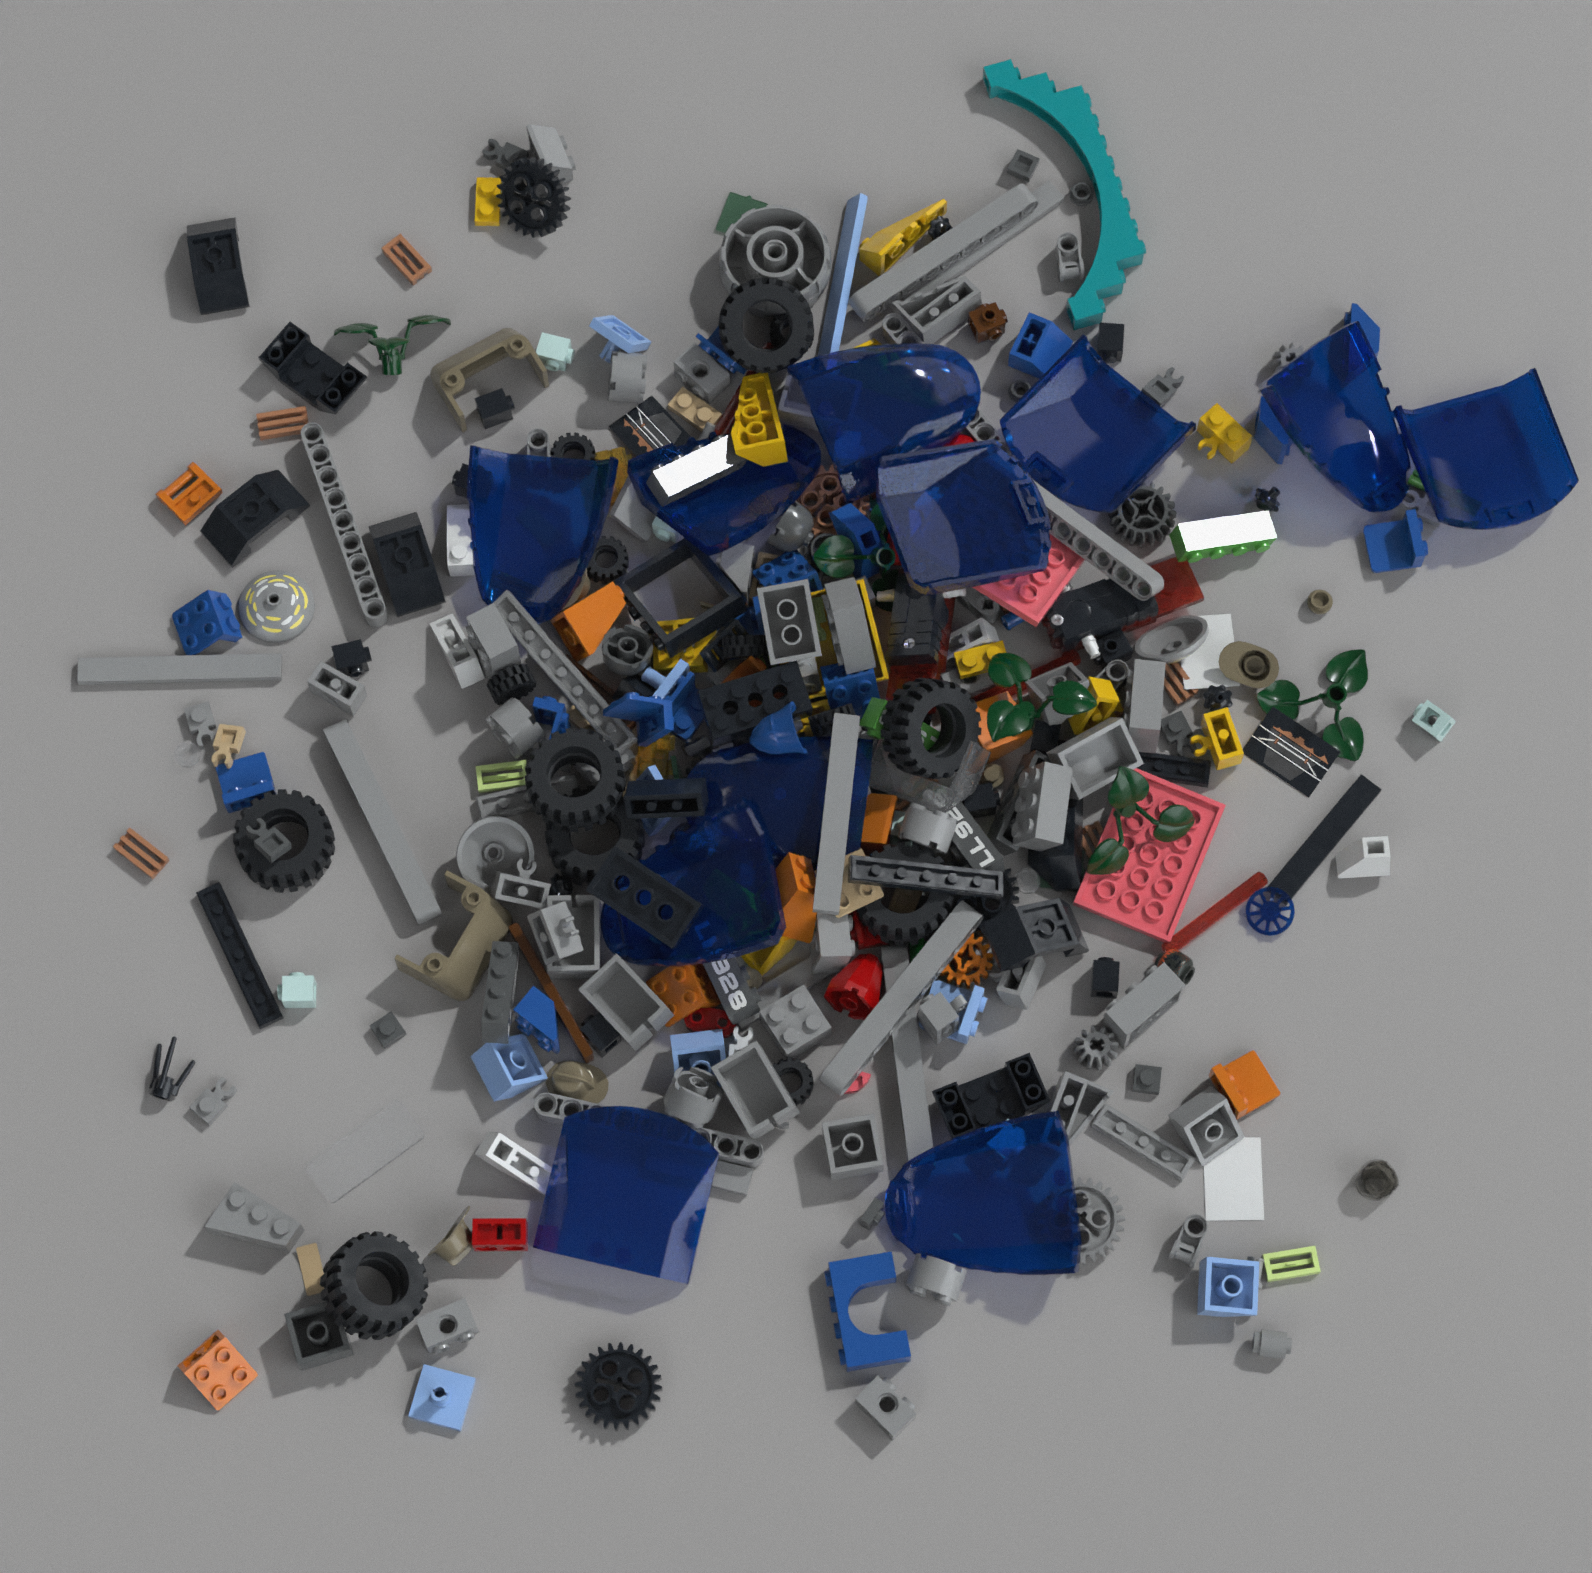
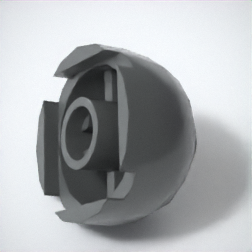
(793, 529)
(627, 650)

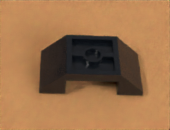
(217, 266)
(310, 370)
(251, 513)
(407, 564)
(1034, 932)
(992, 1097)

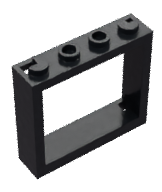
(700, 626)

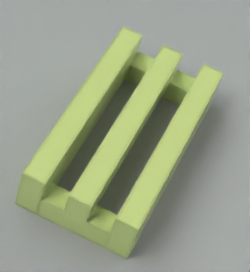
(500, 777)
(1291, 1274)

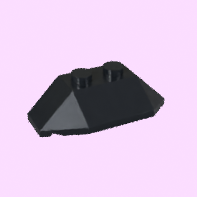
(1063, 864)

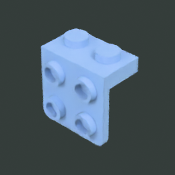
(975, 1003)

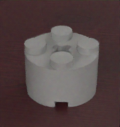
(627, 377)
(515, 727)
(928, 828)
(693, 1096)
(935, 1278)

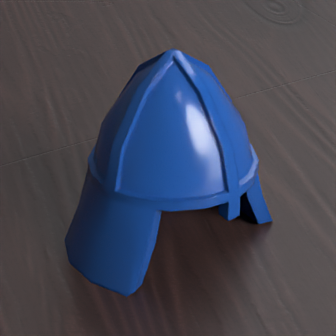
(777, 733)

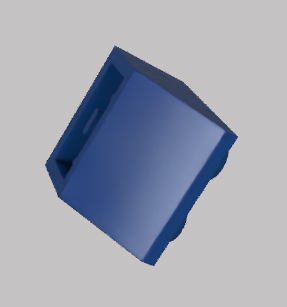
(1038, 346)
(1270, 433)
(538, 1017)

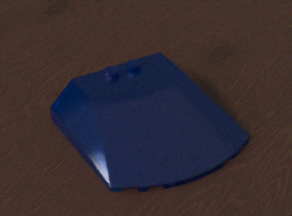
(1090, 432)
(1490, 455)
(962, 516)
(628, 1192)

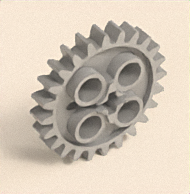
(1098, 1203)

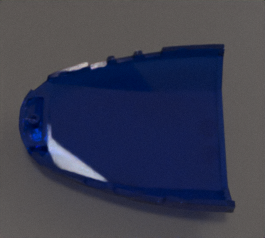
(886, 404)
(1342, 419)
(735, 504)
(535, 524)
(785, 792)
(728, 869)
(992, 1199)

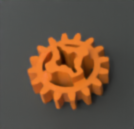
(974, 963)

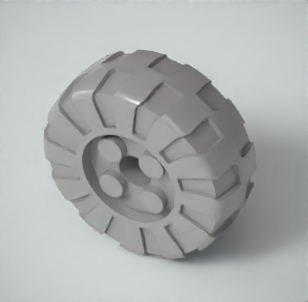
(776, 245)

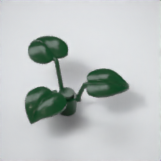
(391, 357)
(836, 558)
(1350, 675)
(1009, 720)
(1123, 794)

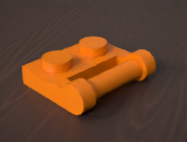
(194, 498)

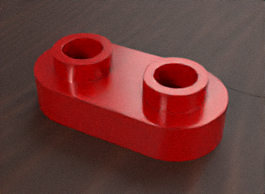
(709, 1021)

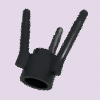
(162, 1085)

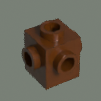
(987, 322)

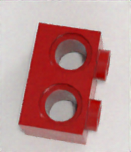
(499, 1234)

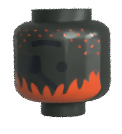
(1178, 963)

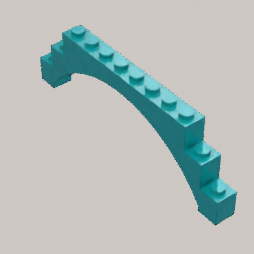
(1072, 119)

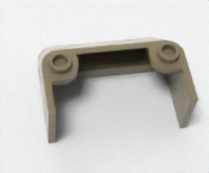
(451, 373)
(470, 958)

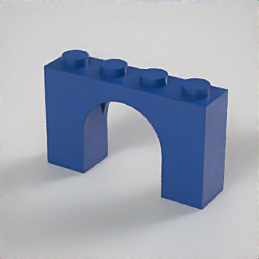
(859, 1348)

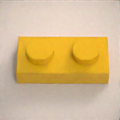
(486, 205)
(976, 659)

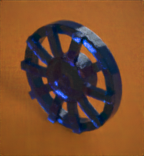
(1270, 911)

